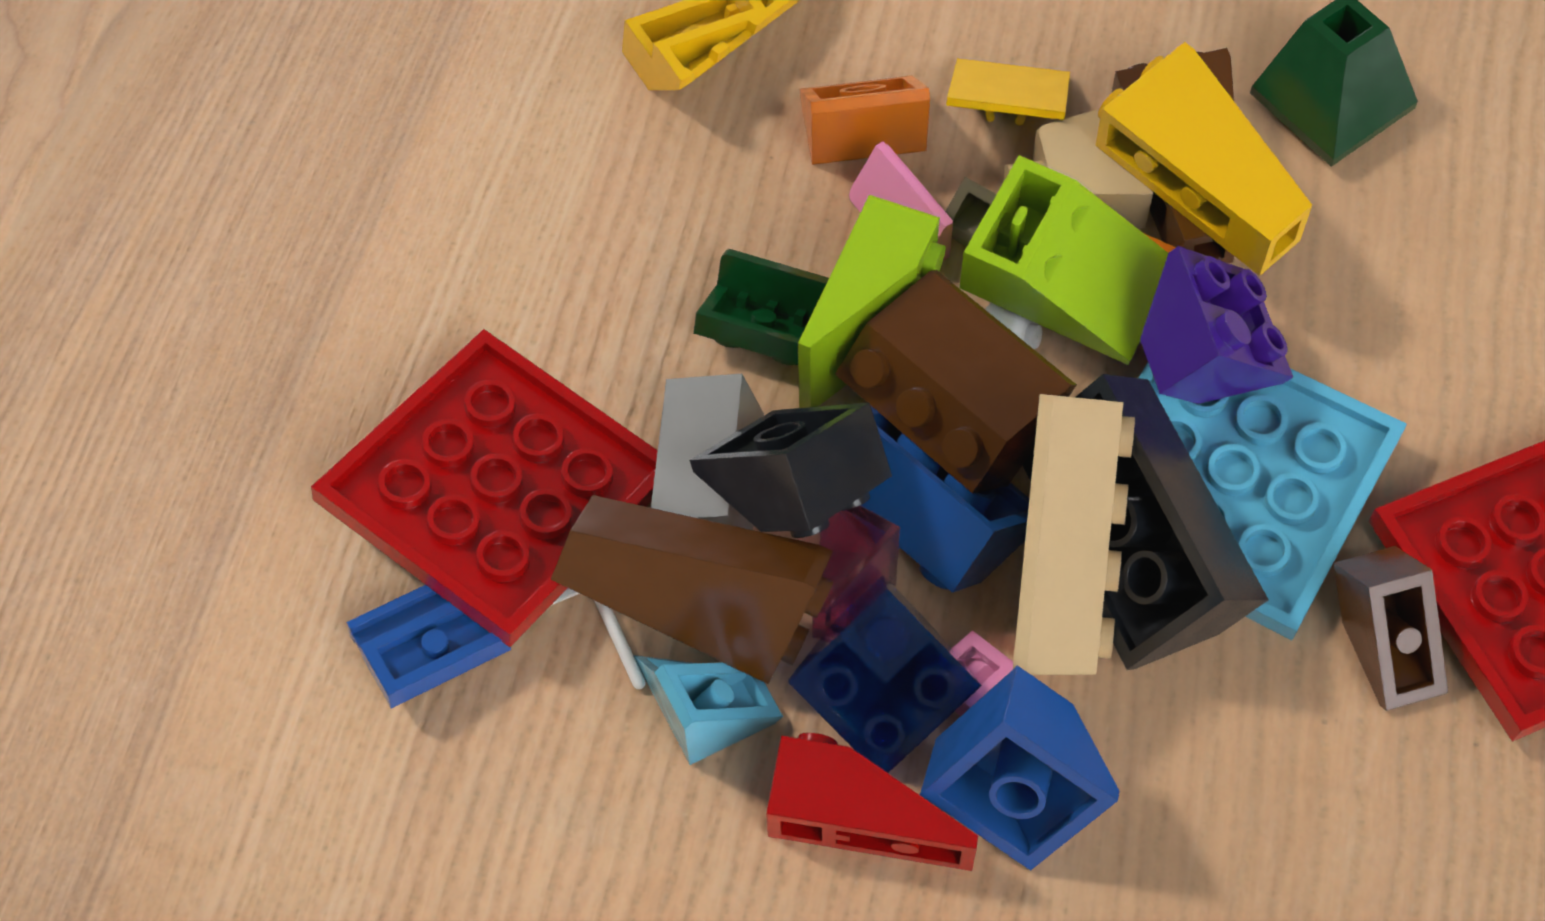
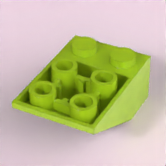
(1064, 261)

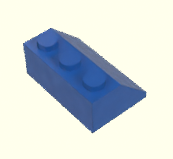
(941, 523)

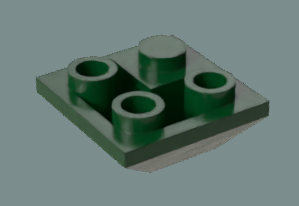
(1337, 80)

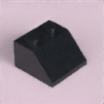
(797, 466)

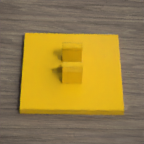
(1009, 90)

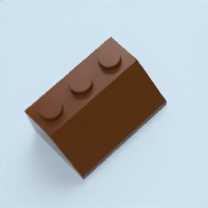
(953, 381)

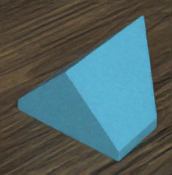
(708, 703)

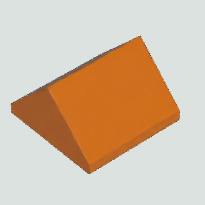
(854, 117)

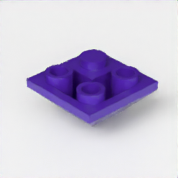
(1211, 331)

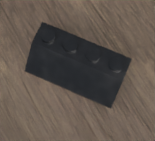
(1178, 556)

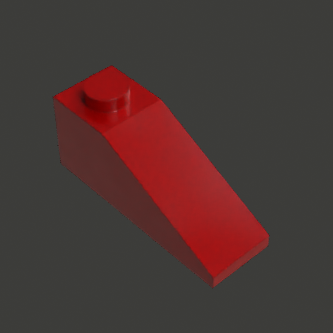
(847, 802)

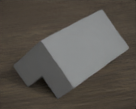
(695, 418)

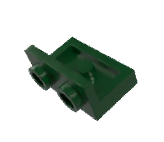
(759, 306)

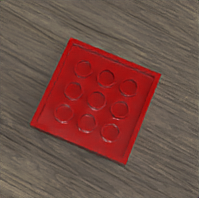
(485, 482)
(1488, 571)

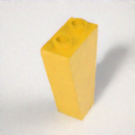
(1204, 158)

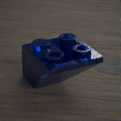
(883, 676)

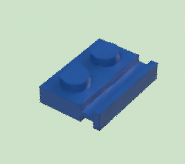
(420, 644)

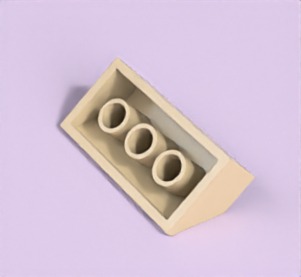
(1069, 535)

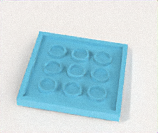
(1288, 479)

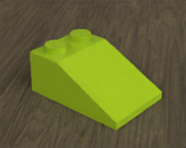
(879, 262)

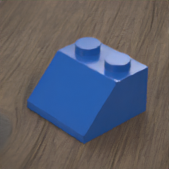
(1020, 770)

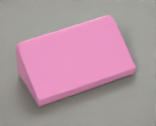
(891, 180)

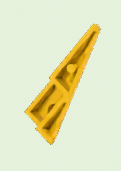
(691, 36)

